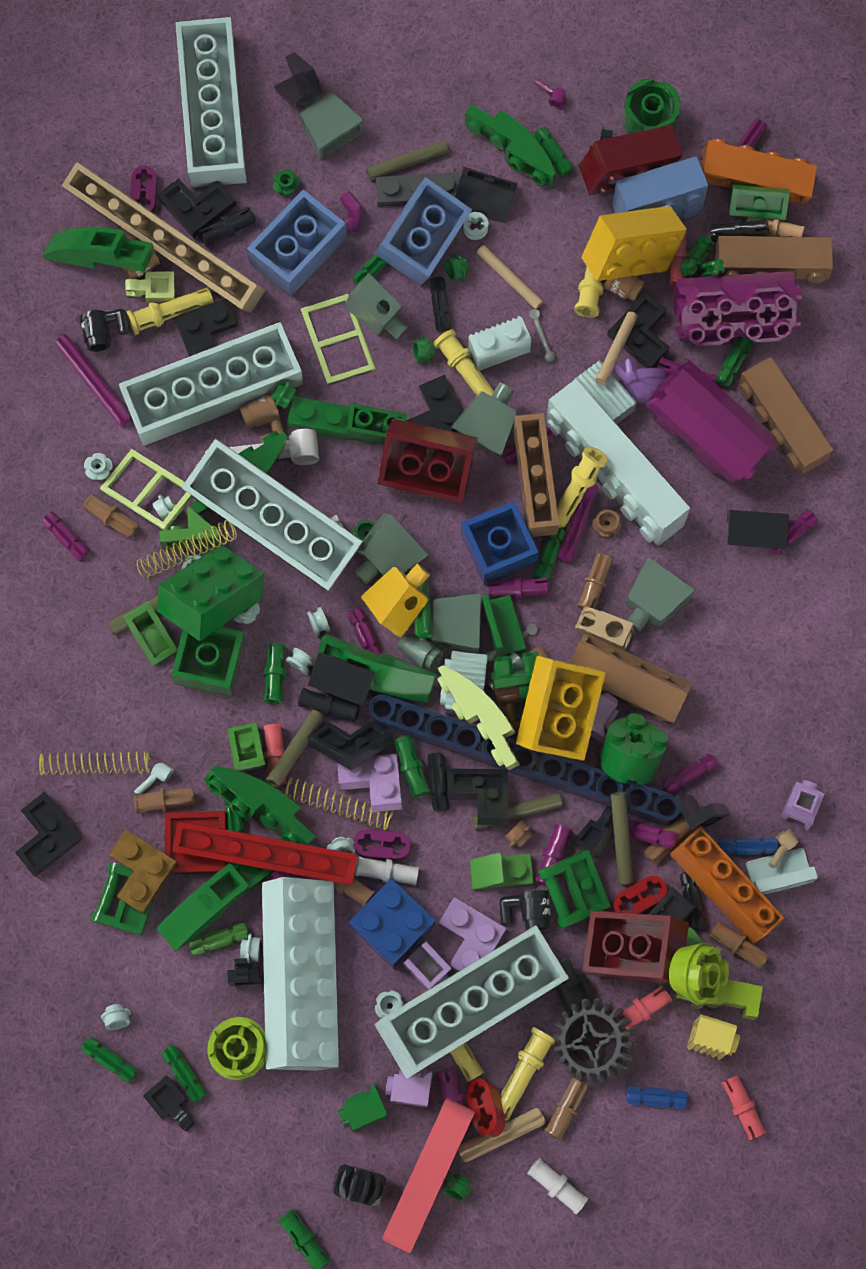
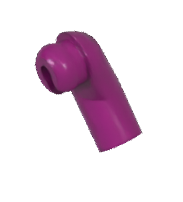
(355, 211)

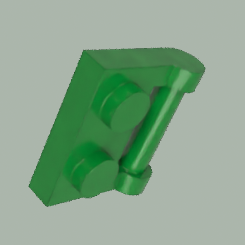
(583, 886)
(126, 917)

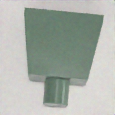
(329, 124)
(368, 300)
(488, 419)
(387, 547)
(656, 596)
(457, 623)

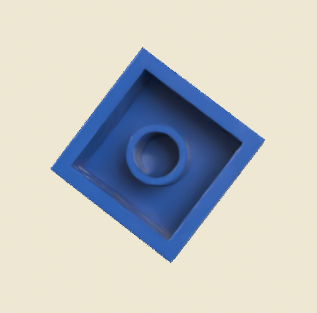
(499, 542)
(392, 923)

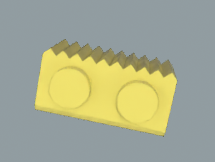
(713, 1037)

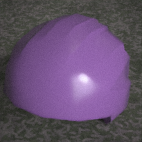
(640, 381)

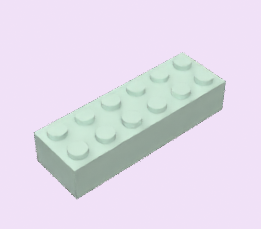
(210, 102)
(210, 383)
(627, 473)
(272, 514)
(299, 974)
(470, 1001)

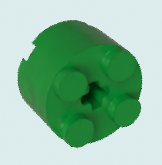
(650, 106)
(633, 750)

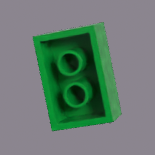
(210, 592)

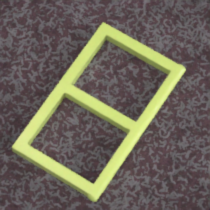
(318, 345)
(135, 506)

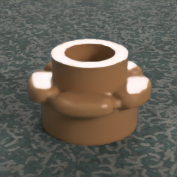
(610, 516)
(519, 834)

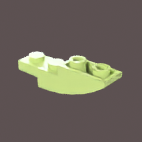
(474, 705)

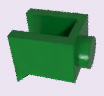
(362, 1110)

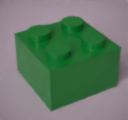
(209, 663)

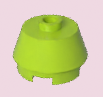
(698, 973)
(237, 1048)

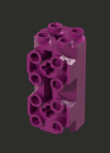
(737, 306)
(710, 423)

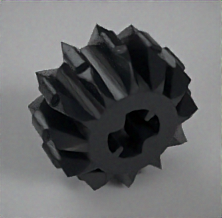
(359, 1185)

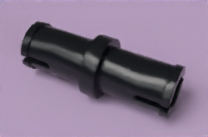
(227, 226)
(740, 228)
(329, 705)

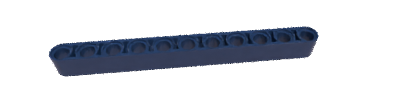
(534, 771)

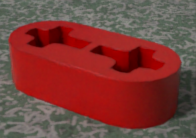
(636, 891)
(488, 1106)

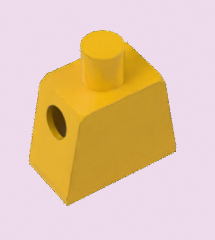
(397, 598)

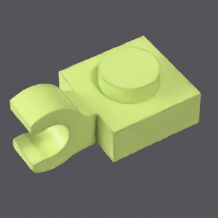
(156, 287)

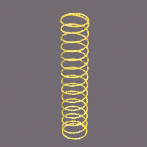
(187, 555)
(146, 757)
(363, 807)

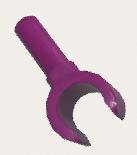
(557, 95)

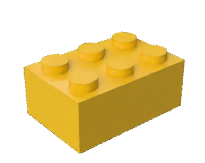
(633, 243)
(560, 708)

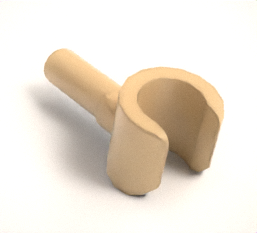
(787, 841)

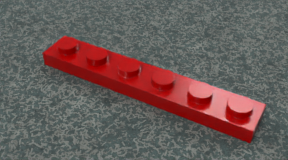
(265, 852)

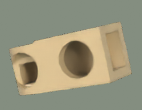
(605, 627)

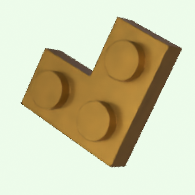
(149, 870)

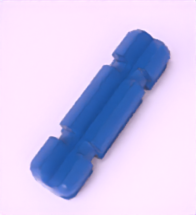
(749, 846)
(657, 1097)

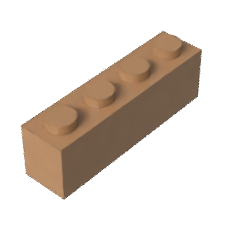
(802, 256)
(785, 416)
(535, 475)
(633, 678)

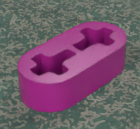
(151, 186)
(382, 837)

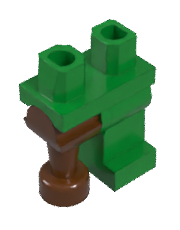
(512, 684)

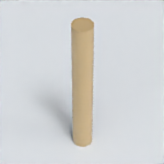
(509, 277)
(616, 348)

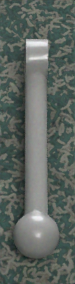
(534, 315)
(530, 630)

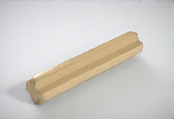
(512, 1130)

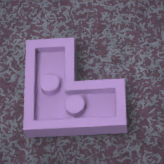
(379, 775)
(476, 929)

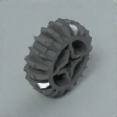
(593, 1028)

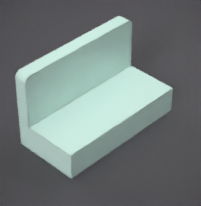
(789, 873)

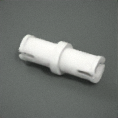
(387, 870)
(557, 1186)

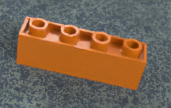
(742, 165)
(726, 886)

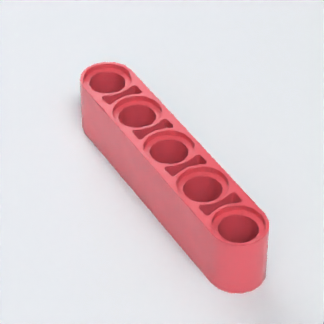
(428, 1175)

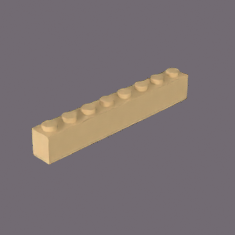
(165, 237)

